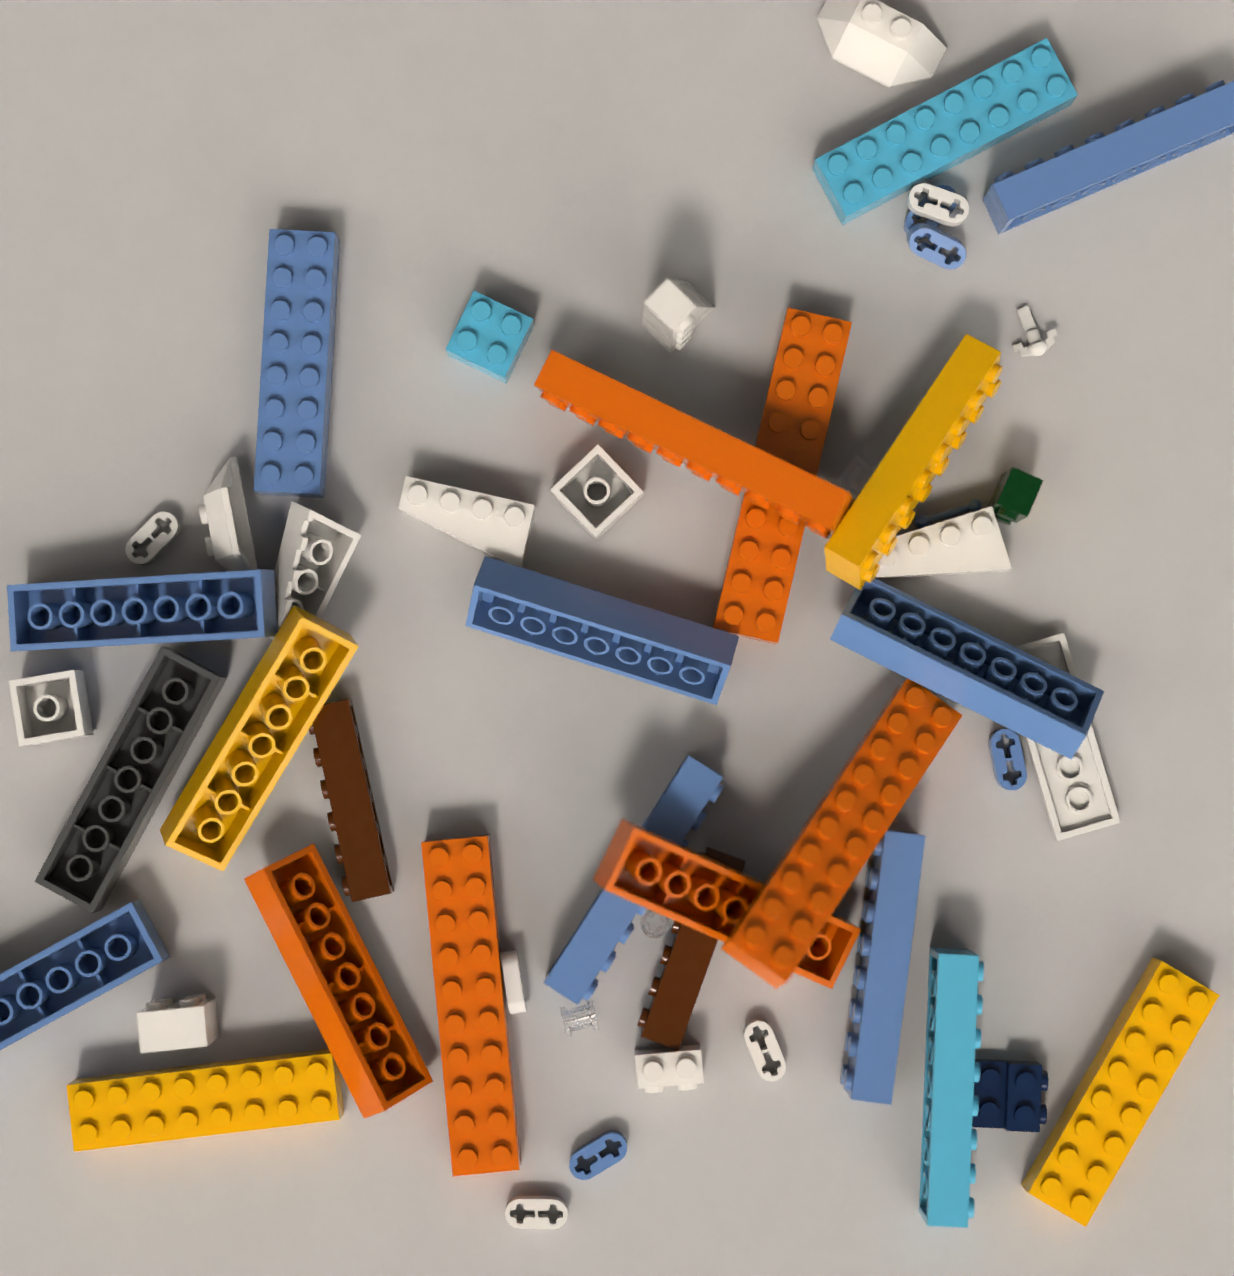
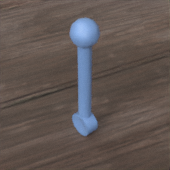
(923, 521)

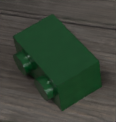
(1014, 495)

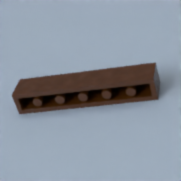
(351, 802)
(681, 977)

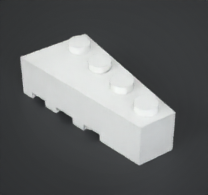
(674, 313)

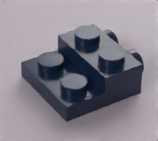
(1010, 1095)

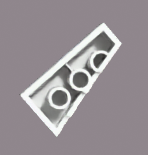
(477, 519)
(949, 547)
(310, 561)

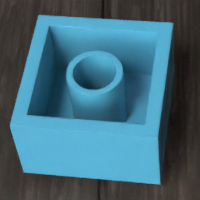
(490, 337)

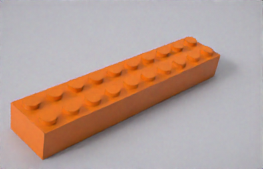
(795, 431)
(692, 442)
(841, 833)
(471, 1005)

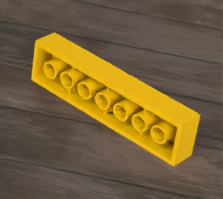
(913, 462)
(258, 738)
(1119, 1091)
(204, 1099)

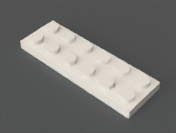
(1076, 789)

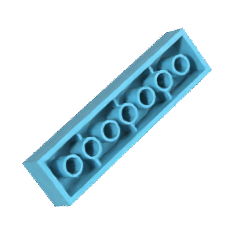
(944, 131)
(949, 1087)

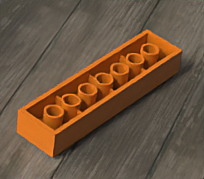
(705, 894)
(338, 981)

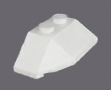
(879, 41)
(228, 521)

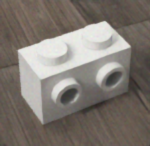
(669, 1068)

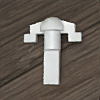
(1037, 345)

